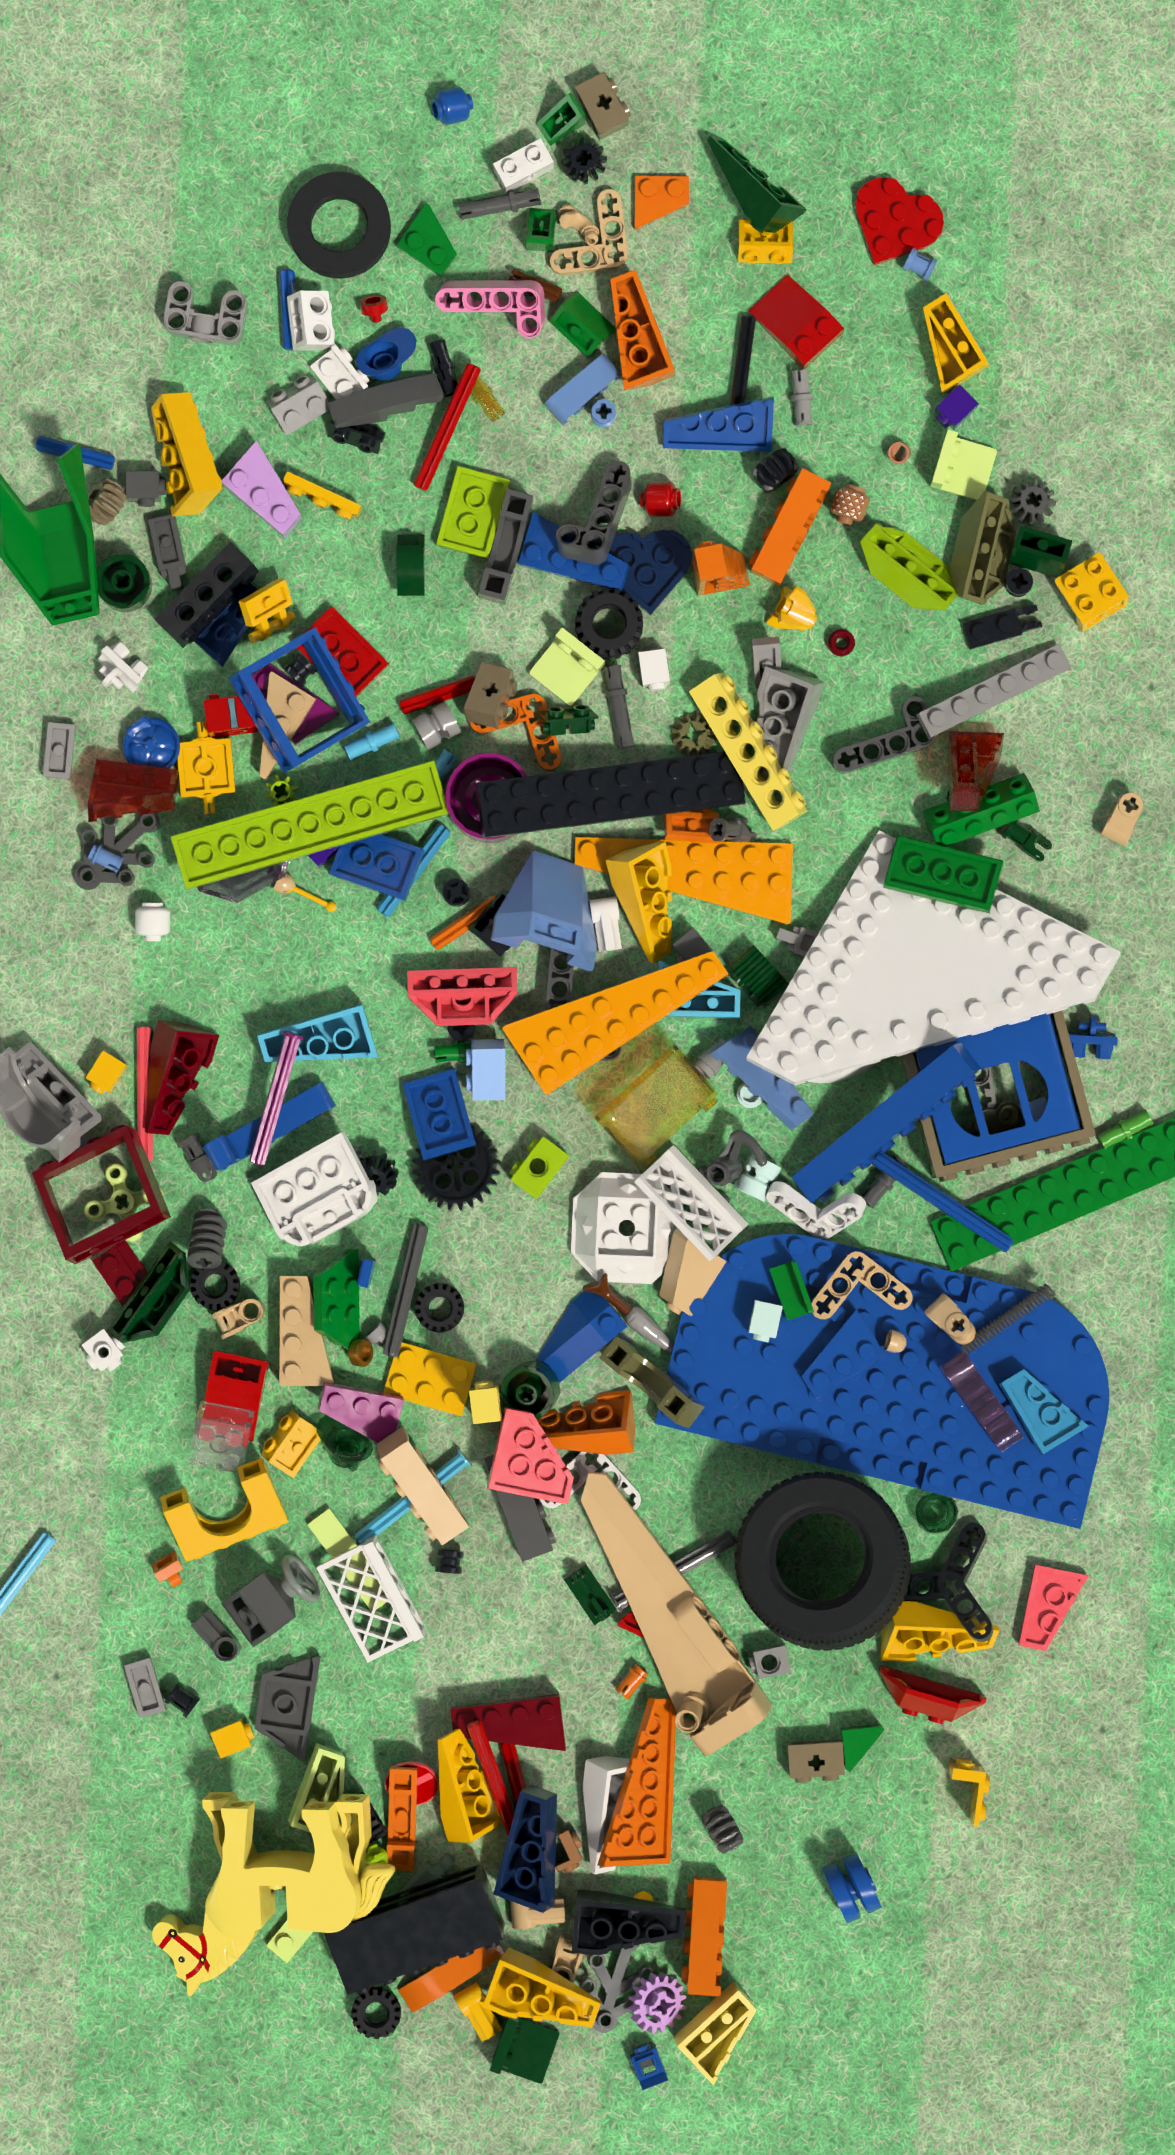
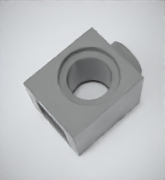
(781, 1667)

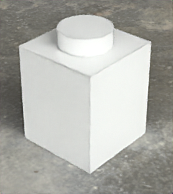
(654, 669)

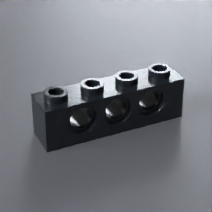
(207, 581)

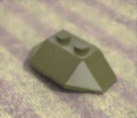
(983, 548)

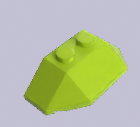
(908, 568)

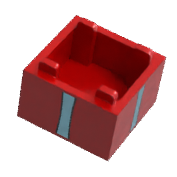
(227, 717)

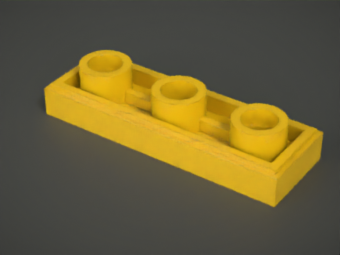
(321, 496)

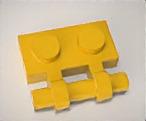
(262, 605)

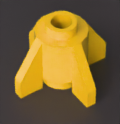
(793, 611)

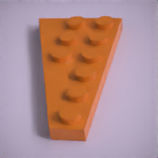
(644, 1809)

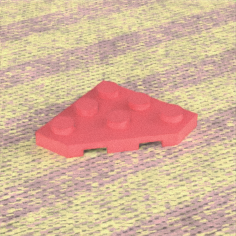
(528, 1461)

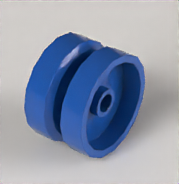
(852, 1887)

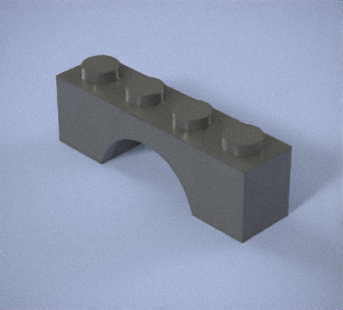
(506, 546)

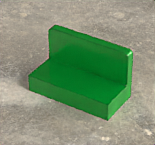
(582, 324)
(791, 1290)

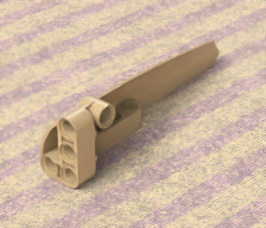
(683, 1636)

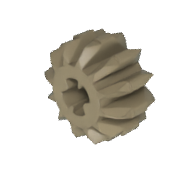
(106, 501)

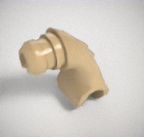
(571, 217)

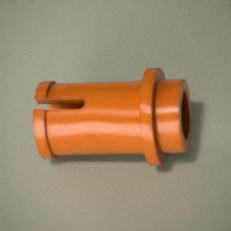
(632, 1680)

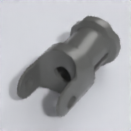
(732, 829)
(197, 1157)

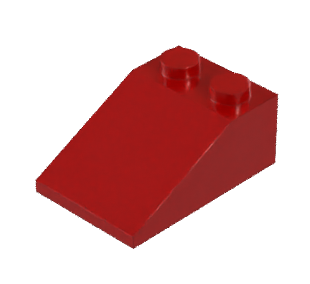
(797, 322)

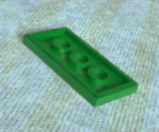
(943, 874)

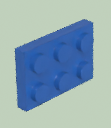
(378, 865)
(439, 1114)

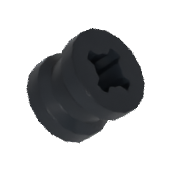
(1016, 587)
(299, 669)
(454, 886)
(465, 1030)
(449, 1561)

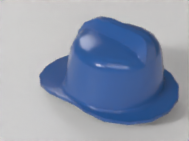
(386, 354)

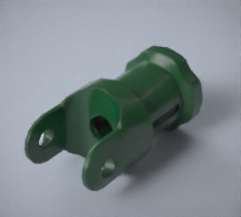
(1026, 840)

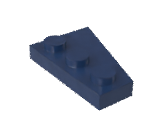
(226, 630)

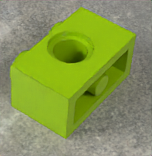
(536, 1183)

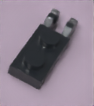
(998, 627)

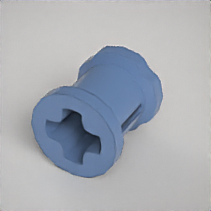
(920, 264)
(596, 408)

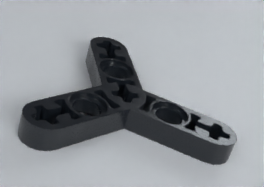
(961, 1574)

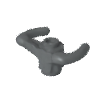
(728, 1166)

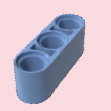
(580, 389)

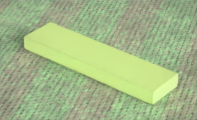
(337, 1541)

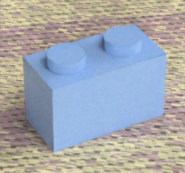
(487, 1069)

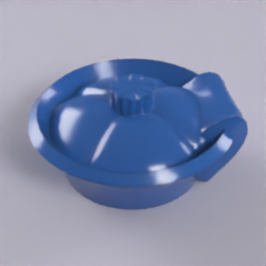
(151, 743)

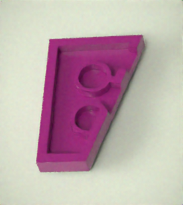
(317, 716)

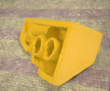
(641, 885)

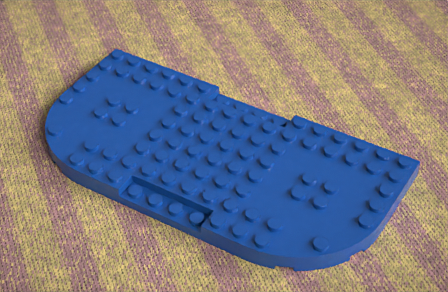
(901, 1412)

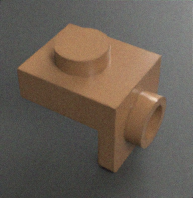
(571, 1844)

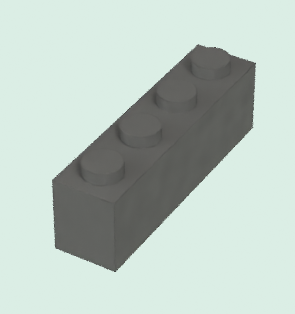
(525, 1522)

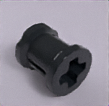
(182, 1700)

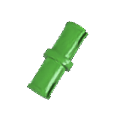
(1125, 1129)

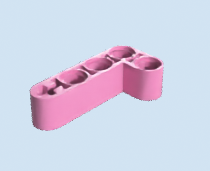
(491, 303)

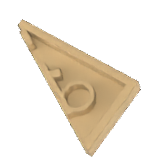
(290, 708)

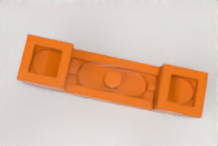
(402, 1817)
(445, 1978)

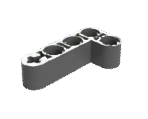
(601, 512)
(882, 745)

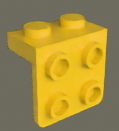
(965, 1770)

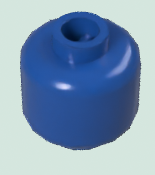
(451, 105)

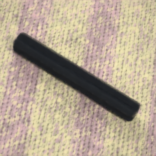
(743, 359)

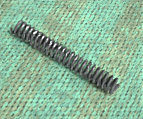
(1008, 1315)

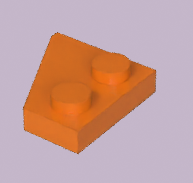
(659, 197)
(689, 826)

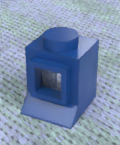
(648, 2066)

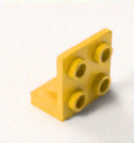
(1092, 591)

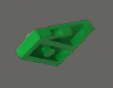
(428, 242)

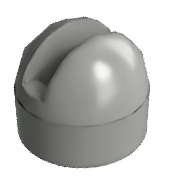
(377, 1336)

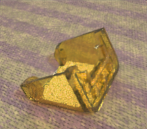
(656, 1106)

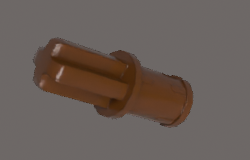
(551, 292)

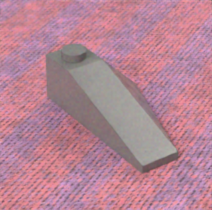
(786, 711)

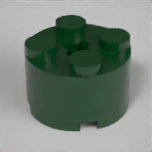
(123, 598)
(534, 1376)

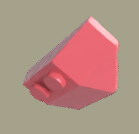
(462, 995)

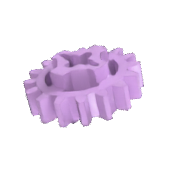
(657, 2003)

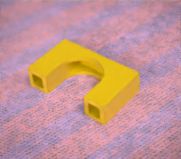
(202, 1536)

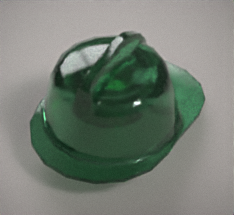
(344, 1444)

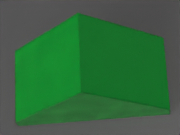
(562, 120)
(541, 230)
(857, 1742)

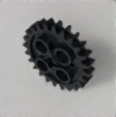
(480, 1163)

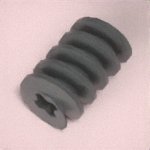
(206, 1239)

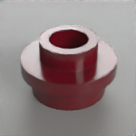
(841, 633)

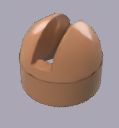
(894, 448)

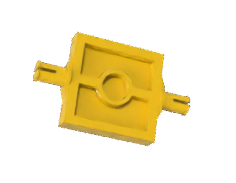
(206, 768)

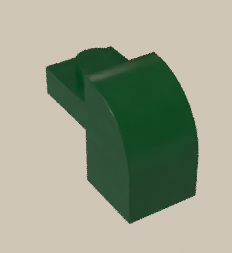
(410, 565)

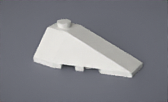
(601, 1790)

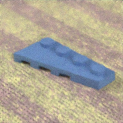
(779, 1094)

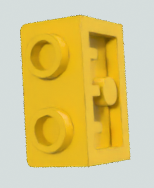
(765, 246)
(291, 1443)

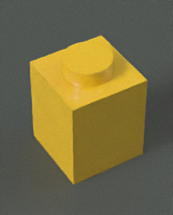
(106, 1073)
(232, 1737)

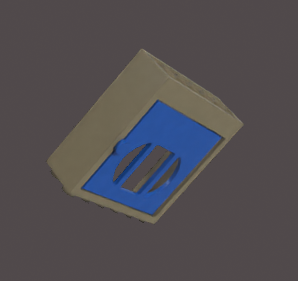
(1025, 1041)

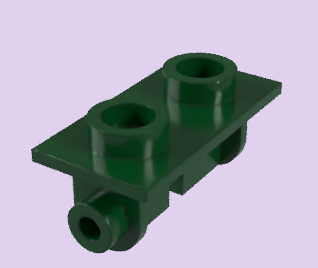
(578, 718)
(590, 1595)

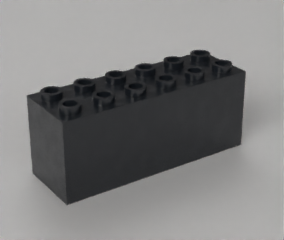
(418, 1930)

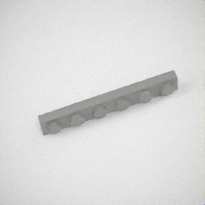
(993, 691)

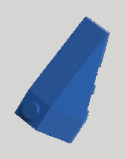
(580, 1334)

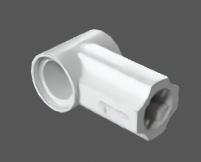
(605, 919)

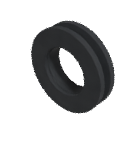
(342, 187)

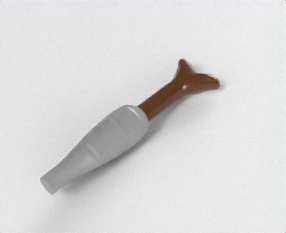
(634, 1316)

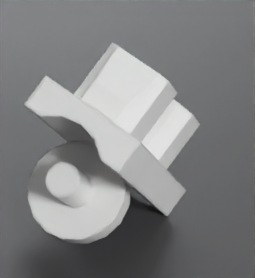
(117, 671)

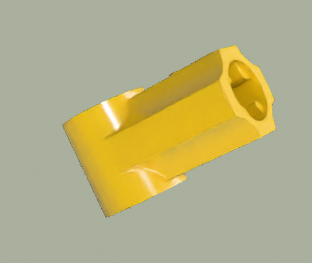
(471, 2005)

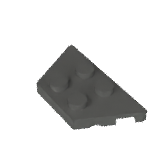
(288, 1704)

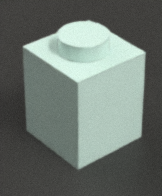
(764, 1320)

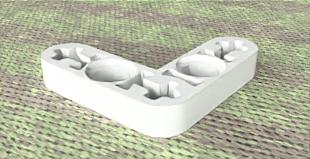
(816, 1221)
(579, 1465)

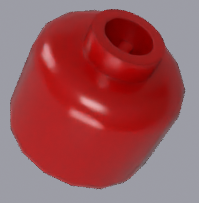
(661, 499)

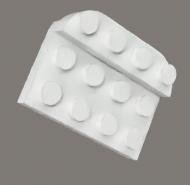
(316, 1192)

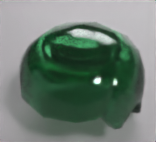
(929, 1520)

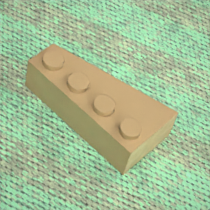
(302, 1350)
(421, 1487)

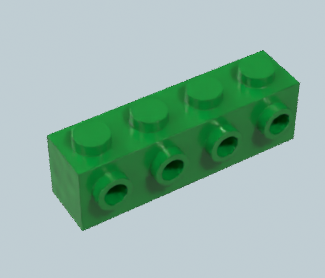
(1001, 805)

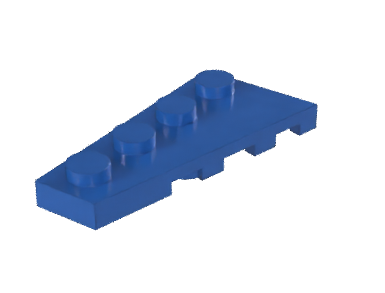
(729, 428)
(542, 554)

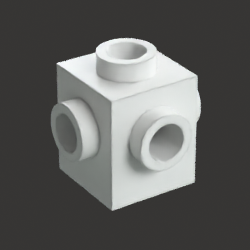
(94, 1350)

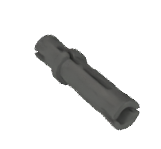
(501, 203)
(620, 714)

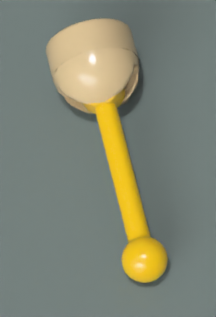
(287, 885)

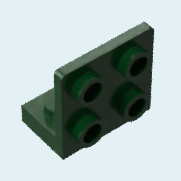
(524, 2049)

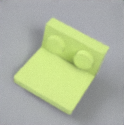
(963, 467)
(567, 667)

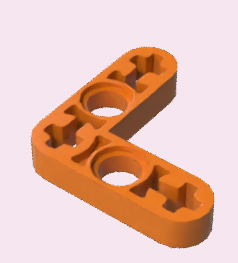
(523, 715)

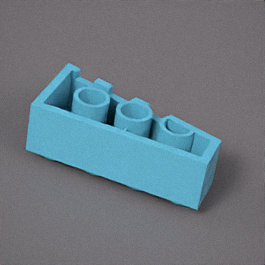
(326, 1036)

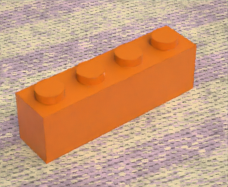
(640, 343)

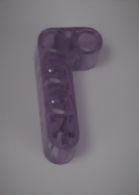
(981, 1401)

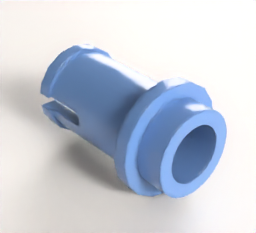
(105, 858)

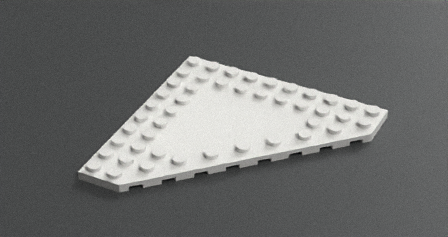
(919, 974)

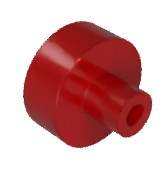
(374, 306)

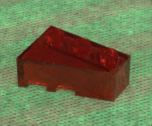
(971, 765)
(130, 788)

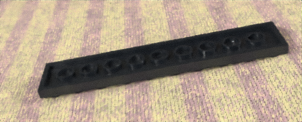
(608, 794)

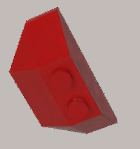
(929, 1696)

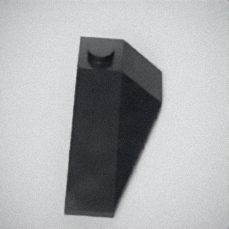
(618, 1921)

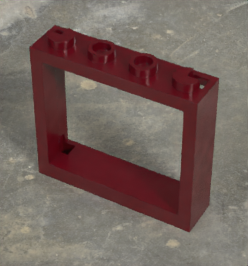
(120, 1231)

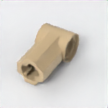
(526, 1918)

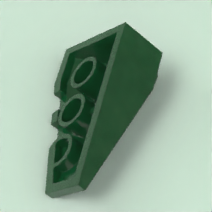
(760, 201)

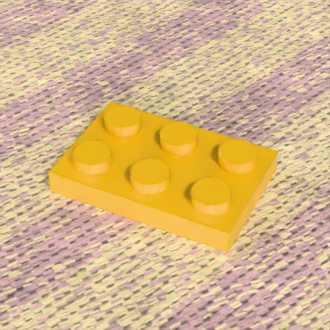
(430, 1379)

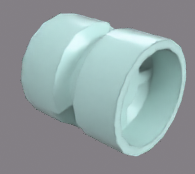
(757, 1178)

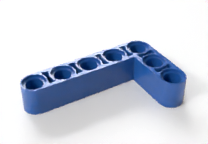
(293, 1113)

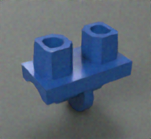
(1103, 1041)

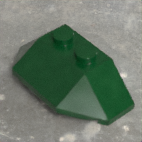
(154, 1298)

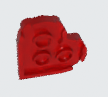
(896, 221)

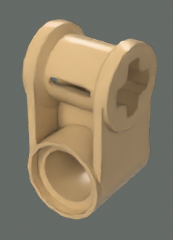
(1121, 823)
(237, 1317)
(949, 1318)
(565, 1959)

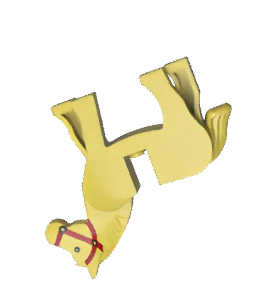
(321, 1887)

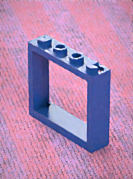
(267, 722)

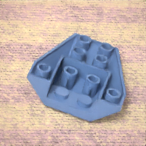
(550, 909)

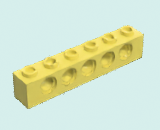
(734, 744)

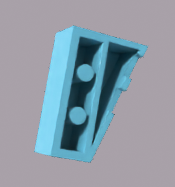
(715, 1002)

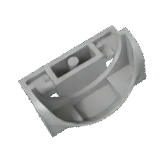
(44, 1105)

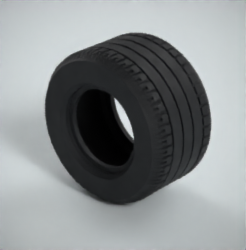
(860, 1610)

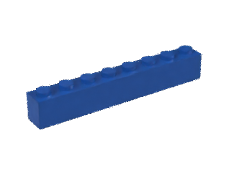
(887, 1122)

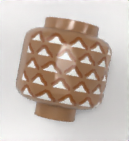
(850, 504)

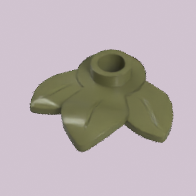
(994, 1119)

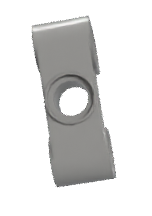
(201, 326)

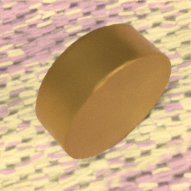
(360, 1352)

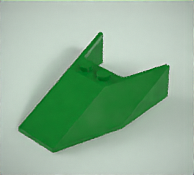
(53, 547)

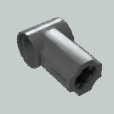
(215, 1634)

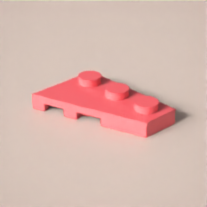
(1048, 1601)

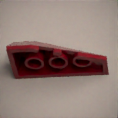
(175, 1060)

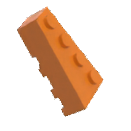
(790, 527)
(718, 568)

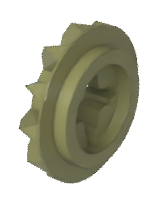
(687, 746)

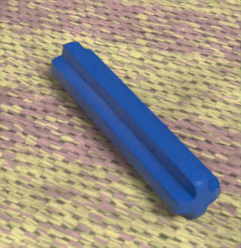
(287, 288)
(89, 456)

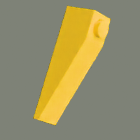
(926, 1629)
(465, 1795)
(534, 1991)

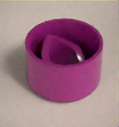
(462, 789)

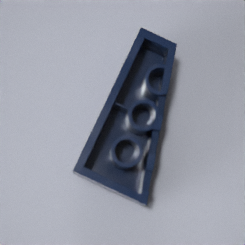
(530, 1852)

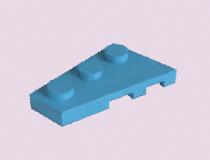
(1040, 1412)

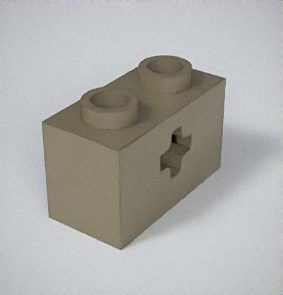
(603, 121)
(490, 695)
(827, 1750)

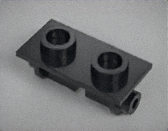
(366, 439)

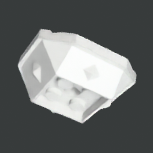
(597, 1235)

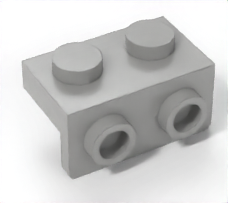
(298, 403)

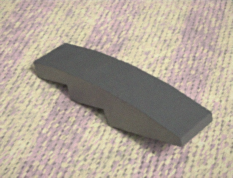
(385, 399)

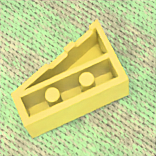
(715, 2030)

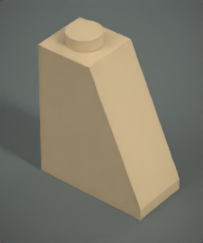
(687, 1274)

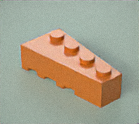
(705, 1937)

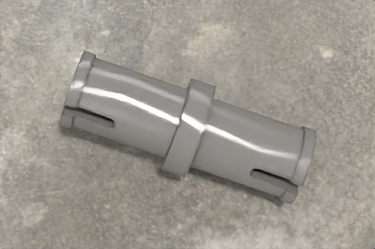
(802, 397)

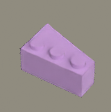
(261, 490)

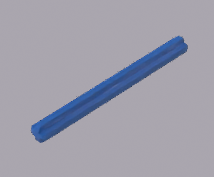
(942, 1201)

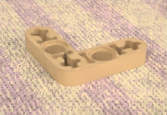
(601, 250)
(862, 1276)

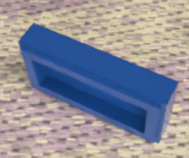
(366, 1273)

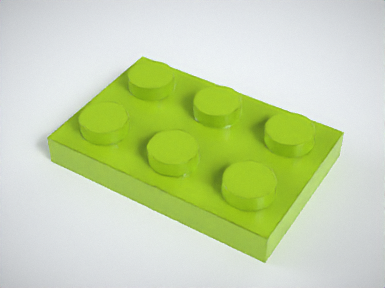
(472, 512)

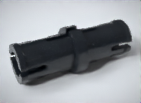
(443, 366)

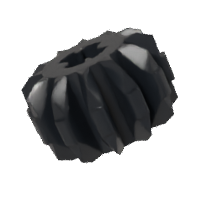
(592, 166)
(775, 470)
(381, 1171)

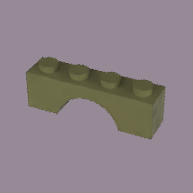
(658, 1385)

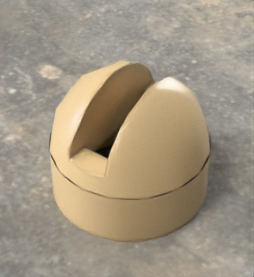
(894, 1341)

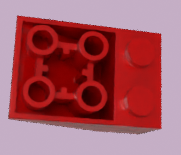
(237, 1382)

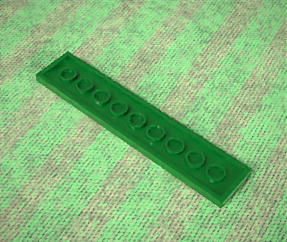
(1063, 1194)

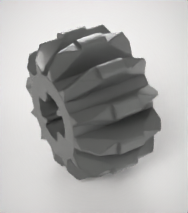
(1029, 510)
(722, 1829)

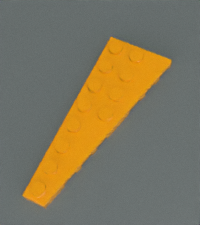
(728, 874)
(584, 1031)

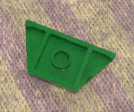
(338, 1300)

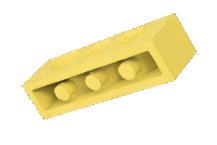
(485, 1402)

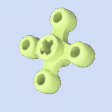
(112, 1205)

